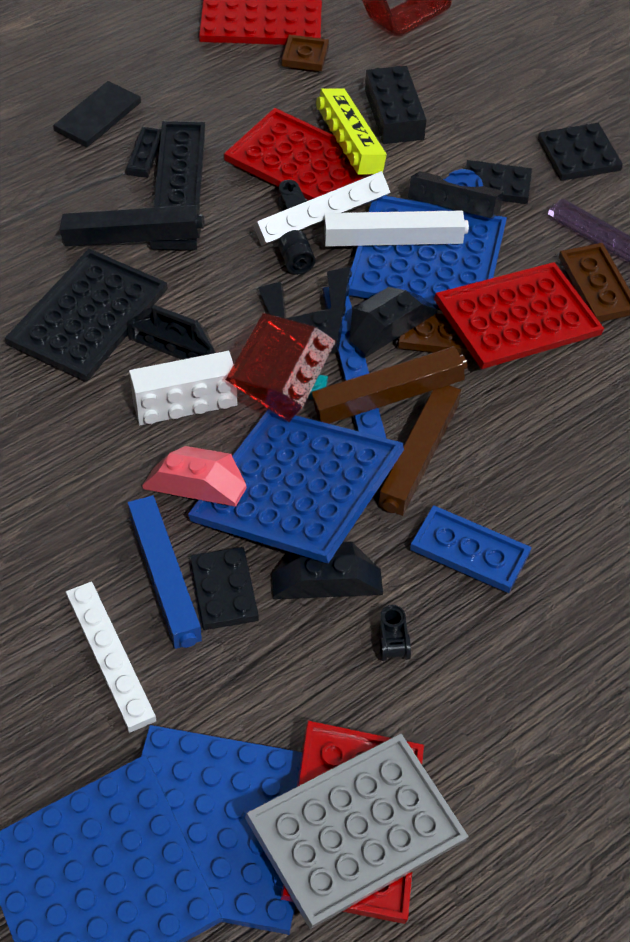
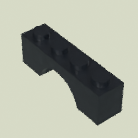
(473, 200)

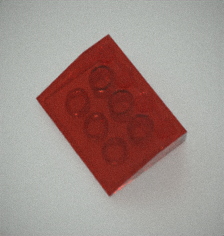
(281, 364)

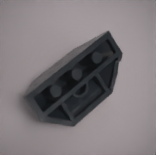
(386, 318)
(170, 333)
(345, 575)

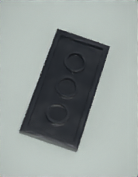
(97, 114)

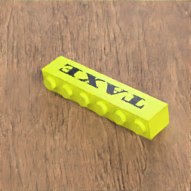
(351, 131)

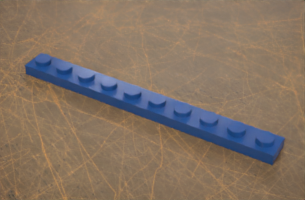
(353, 366)

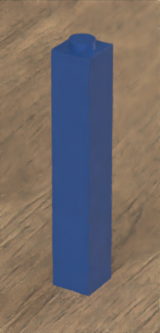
(165, 572)

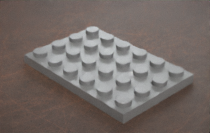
(355, 829)

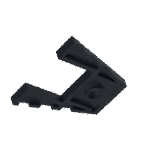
(326, 320)

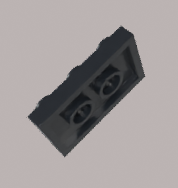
(510, 179)
(224, 588)

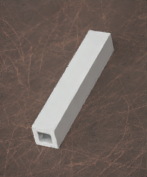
(395, 228)

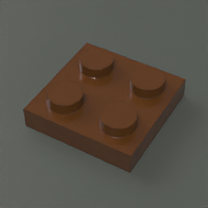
(305, 53)

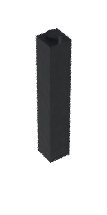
(131, 225)

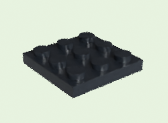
(580, 151)

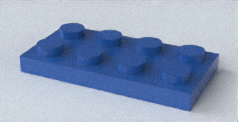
(471, 549)

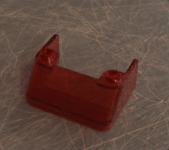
(405, 15)

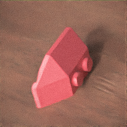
(198, 475)

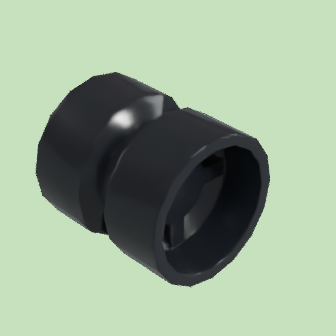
(296, 252)

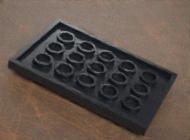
(85, 314)

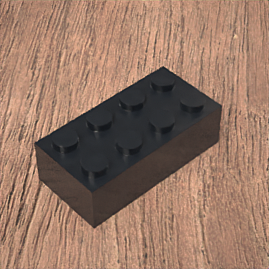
(395, 104)

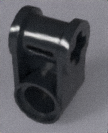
(290, 194)
(394, 638)

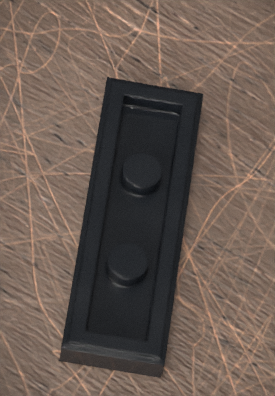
(144, 152)

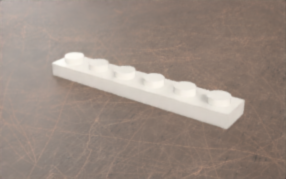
(111, 657)

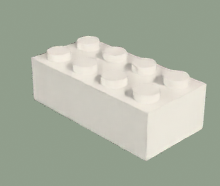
(182, 388)

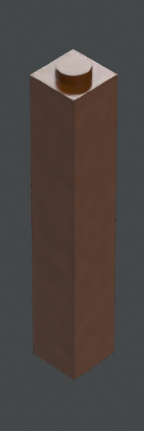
(389, 385)
(419, 449)

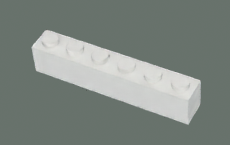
(314, 210)

